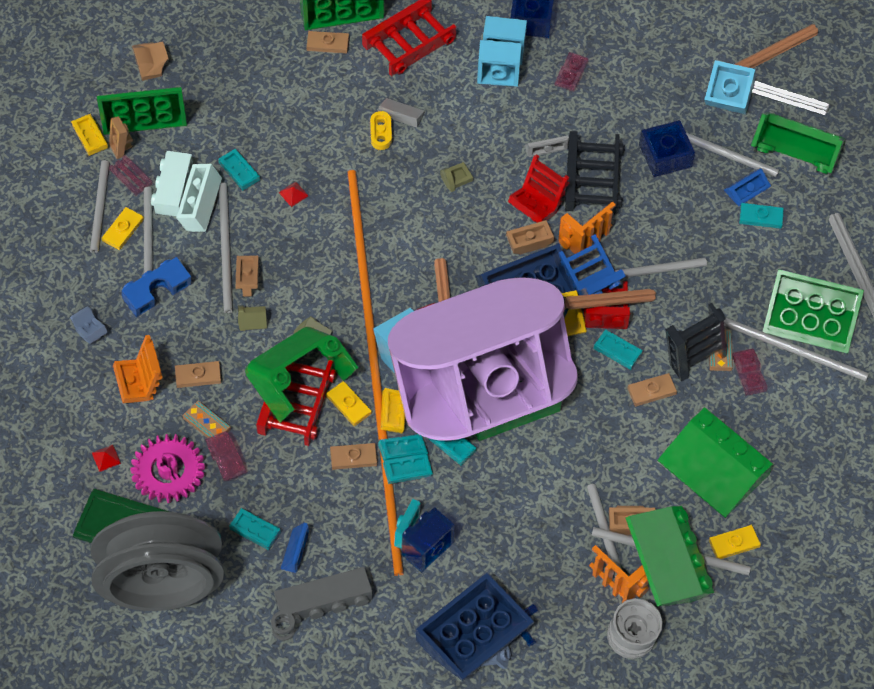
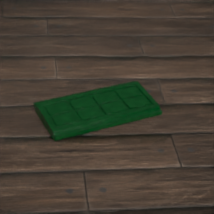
(105, 509)

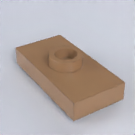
(327, 42)
(197, 374)
(652, 389)
(353, 456)

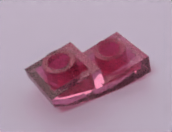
(571, 71)
(749, 371)
(226, 455)

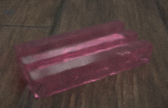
(120, 164)

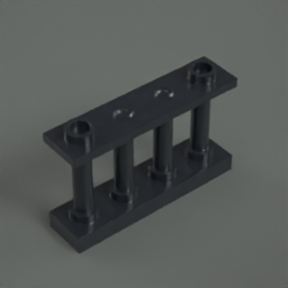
(575, 163)
(696, 342)

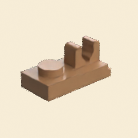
(119, 137)
(247, 274)

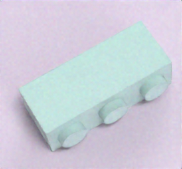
(171, 183)
(199, 197)

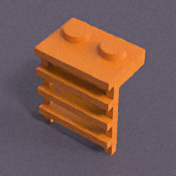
(578, 237)
(139, 376)
(626, 586)

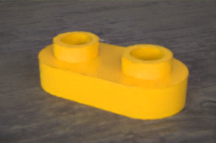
(381, 131)

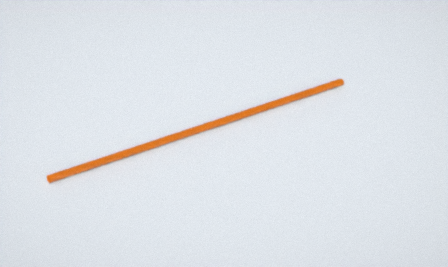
(373, 359)

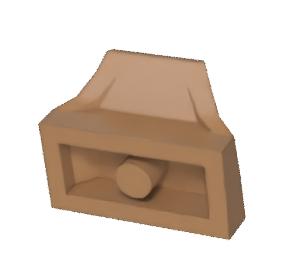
(150, 59)
(530, 237)
(618, 516)

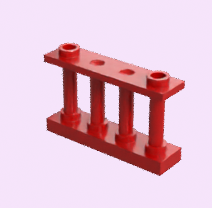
(406, 19)
(267, 420)

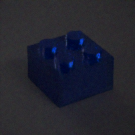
(537, 13)
(666, 148)
(427, 539)

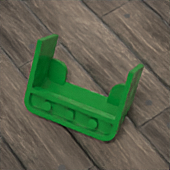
(798, 141)
(269, 373)

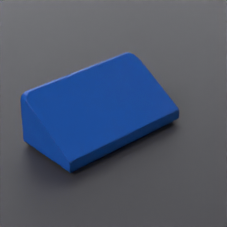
(748, 187)
(295, 548)

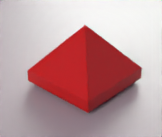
(293, 194)
(106, 458)

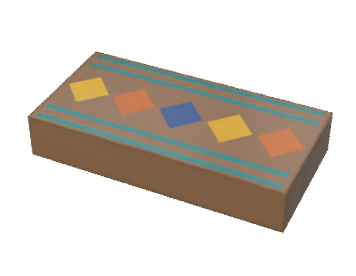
(716, 361)
(205, 420)

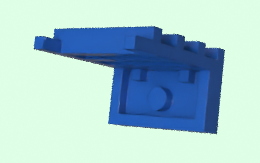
(596, 281)

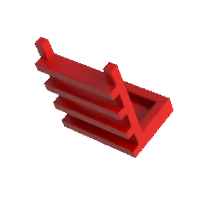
(533, 198)
(608, 316)

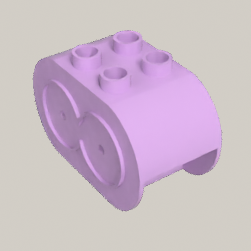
(466, 356)

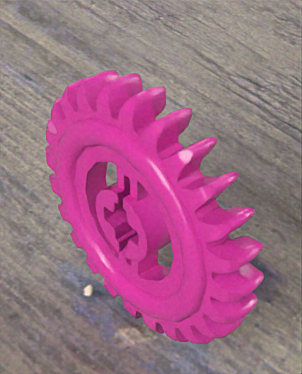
(165, 452)

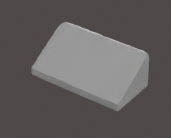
(402, 112)
(547, 146)

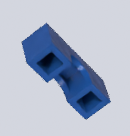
(169, 275)

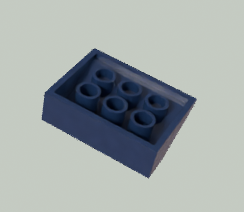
(541, 265)
(472, 627)

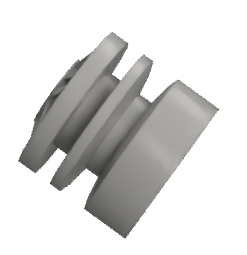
(643, 620)

